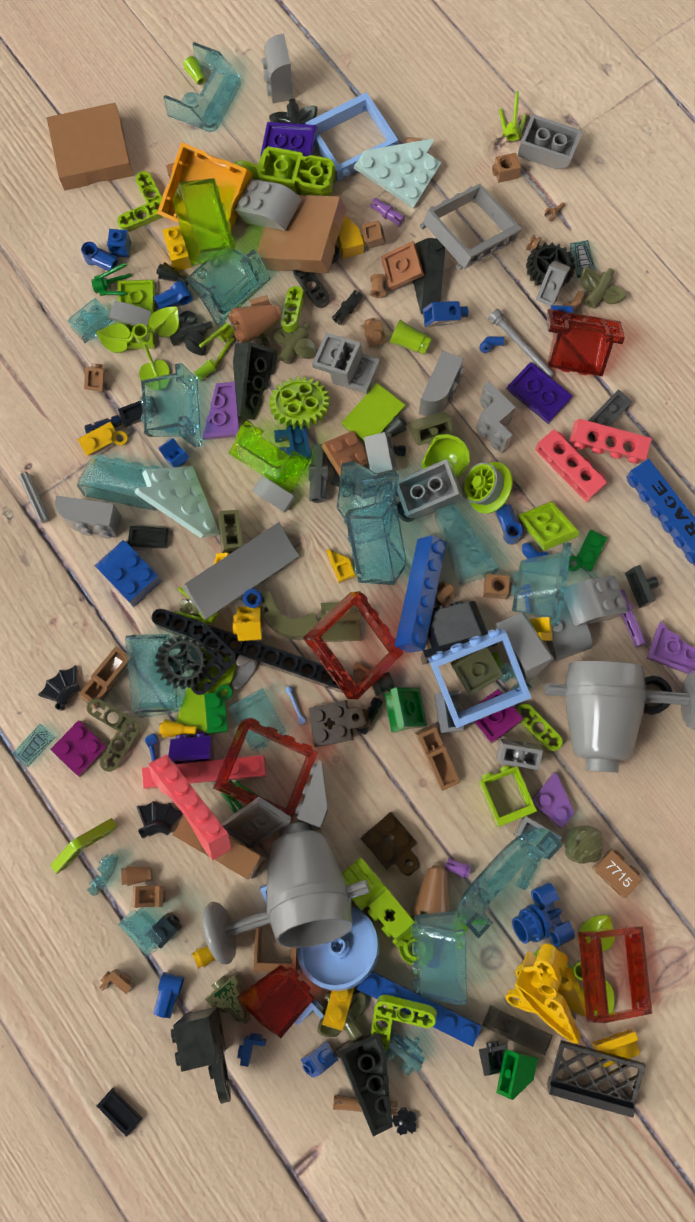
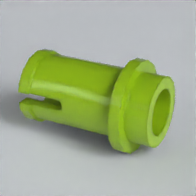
(206, 369)

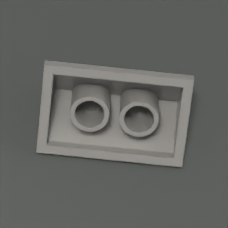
(526, 644)

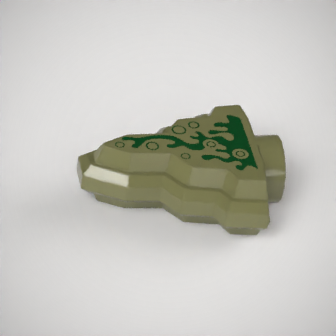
(226, 995)

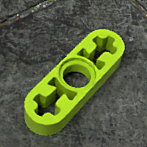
(294, 315)
(553, 734)

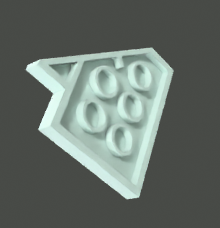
(400, 169)
(180, 497)

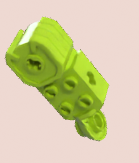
(290, 168)
(381, 901)

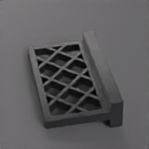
(587, 1093)

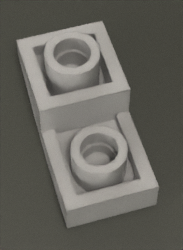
(129, 314)
(273, 494)

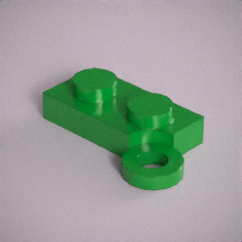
(588, 552)
(216, 710)

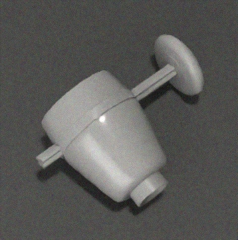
(607, 708)
(304, 897)

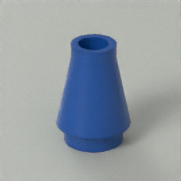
(252, 603)

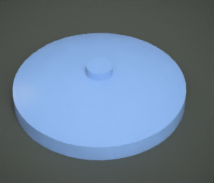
(344, 961)

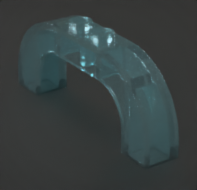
(499, 872)

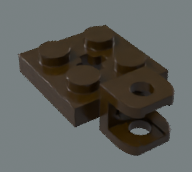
(345, 722)
(399, 852)

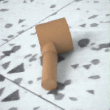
(553, 211)

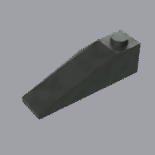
(432, 258)
(252, 371)
(367, 1073)

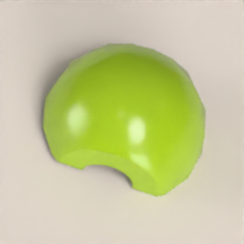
(449, 448)

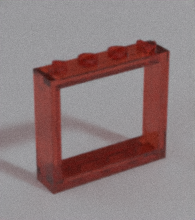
(329, 660)
(223, 786)
(594, 974)

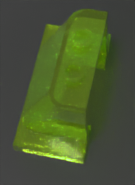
(267, 458)

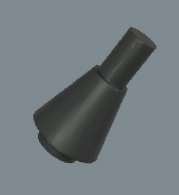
(168, 273)
(396, 426)

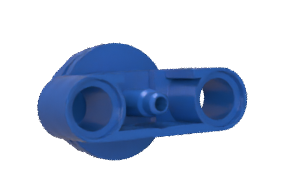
(542, 919)

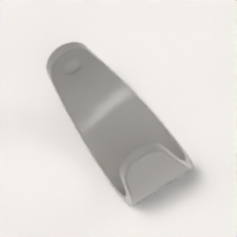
(245, 671)

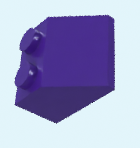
(191, 749)

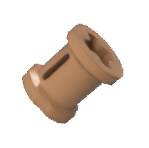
(378, 285)

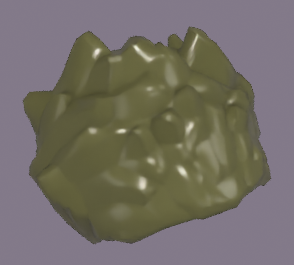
(584, 844)

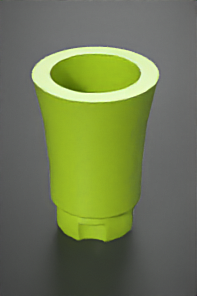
(410, 338)

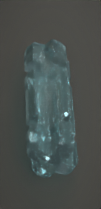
(527, 873)

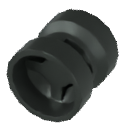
(383, 684)

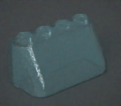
(114, 481)
(376, 542)
(149, 693)
(440, 957)

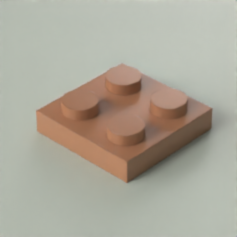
(402, 265)
(345, 449)

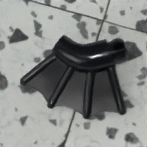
(61, 688)
(157, 818)

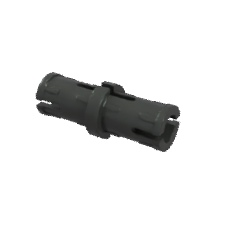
(347, 307)

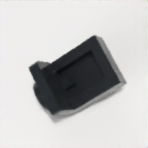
(167, 928)
(492, 1057)

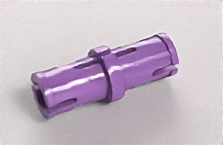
(387, 211)

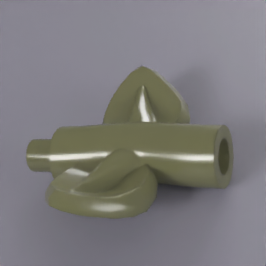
(600, 288)
(295, 343)
(351, 1026)

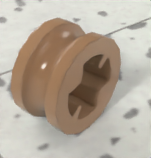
(533, 242)

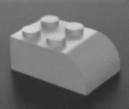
(277, 69)
(549, 142)
(268, 204)
(442, 384)
(429, 490)
(89, 516)
(595, 600)
(568, 638)

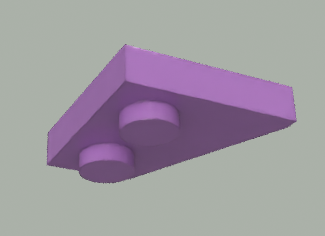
(553, 801)

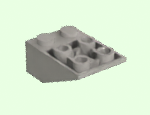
(315, 805)

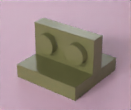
(346, 628)
(477, 670)

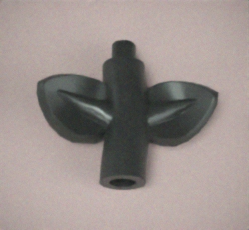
(293, 114)
(191, 333)

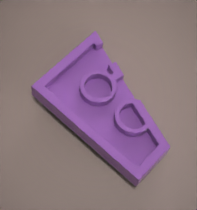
(223, 417)
(671, 650)

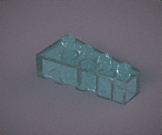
(464, 548)

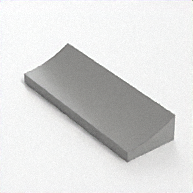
(240, 571)

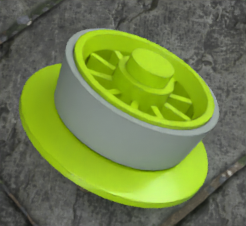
(488, 486)

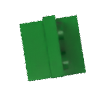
(405, 709)

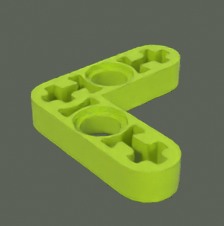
(151, 204)
(83, 841)
(388, 1015)

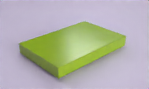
(373, 413)
(548, 525)

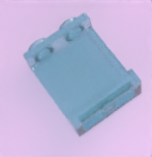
(260, 708)
(139, 928)

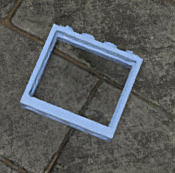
(341, 114)
(490, 706)

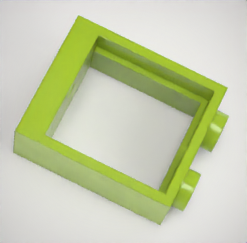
(505, 771)

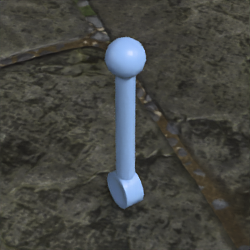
(301, 720)

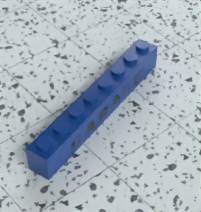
(665, 506)

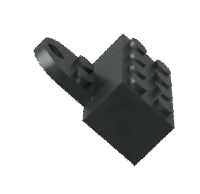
(201, 1044)

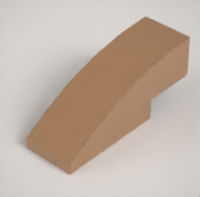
(105, 677)
(437, 757)

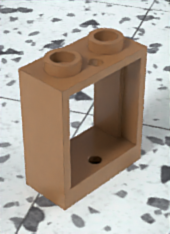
(264, 966)

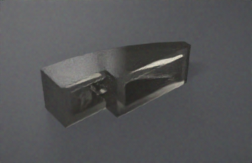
(517, 1030)

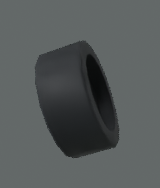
(664, 685)

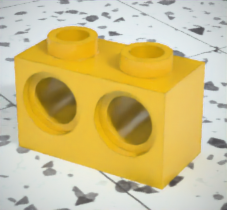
(176, 248)
(248, 623)

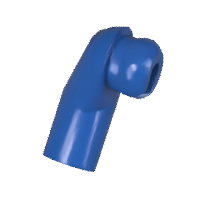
(489, 342)
(530, 552)

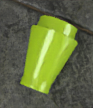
(193, 68)

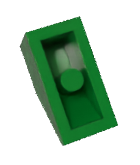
(516, 1073)

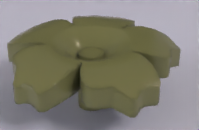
(188, 607)

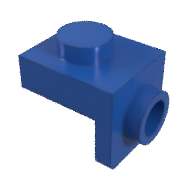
(173, 453)
(245, 1051)
(319, 1060)

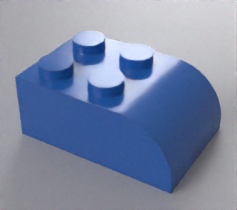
(128, 573)

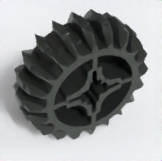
(543, 256)
(175, 676)

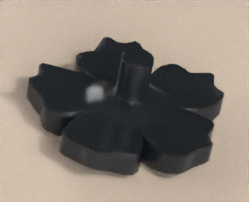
(405, 1121)

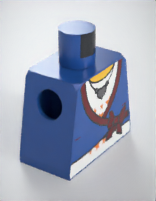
(444, 313)

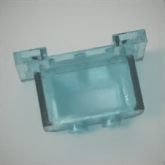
(228, 282)
(172, 406)
(364, 487)
(542, 585)

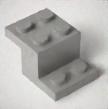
(346, 363)
(495, 417)

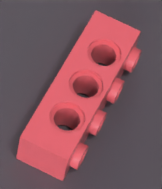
(638, 443)
(571, 475)

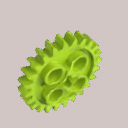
(299, 402)

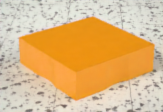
(198, 165)

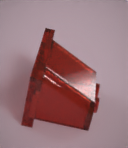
(581, 342)

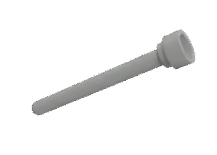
(497, 318)

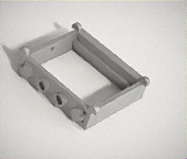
(453, 244)

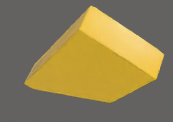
(341, 566)

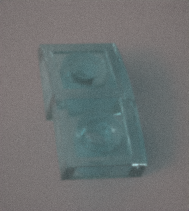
(106, 868)

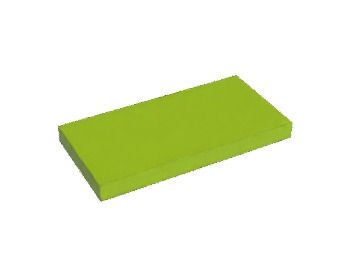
(139, 294)
(193, 706)

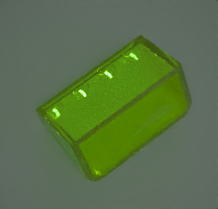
(203, 220)

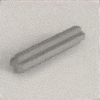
(34, 497)

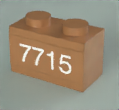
(617, 873)

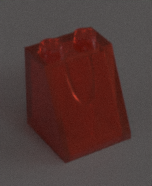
(277, 999)

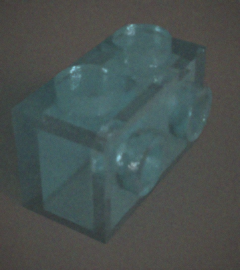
(89, 320)

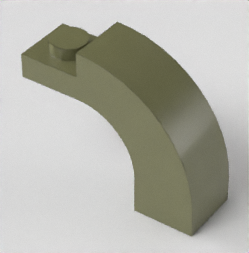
(286, 627)

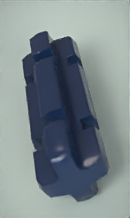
(115, 420)

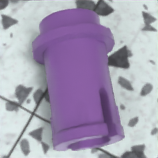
(458, 868)

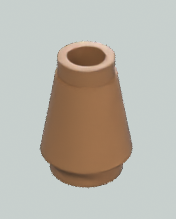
(134, 875)

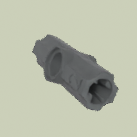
(318, 474)

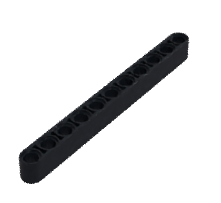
(263, 650)

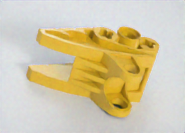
(549, 991)

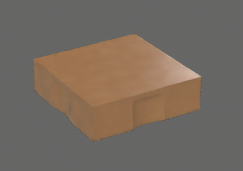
(89, 146)
(308, 239)
(240, 859)

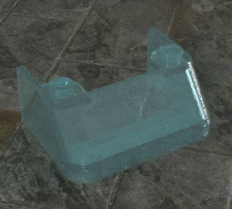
(209, 107)

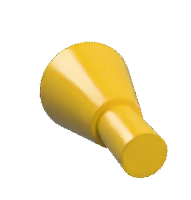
(170, 729)

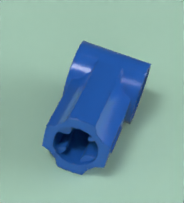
(99, 257)
(176, 295)
(509, 523)
(169, 988)

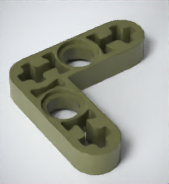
(119, 726)

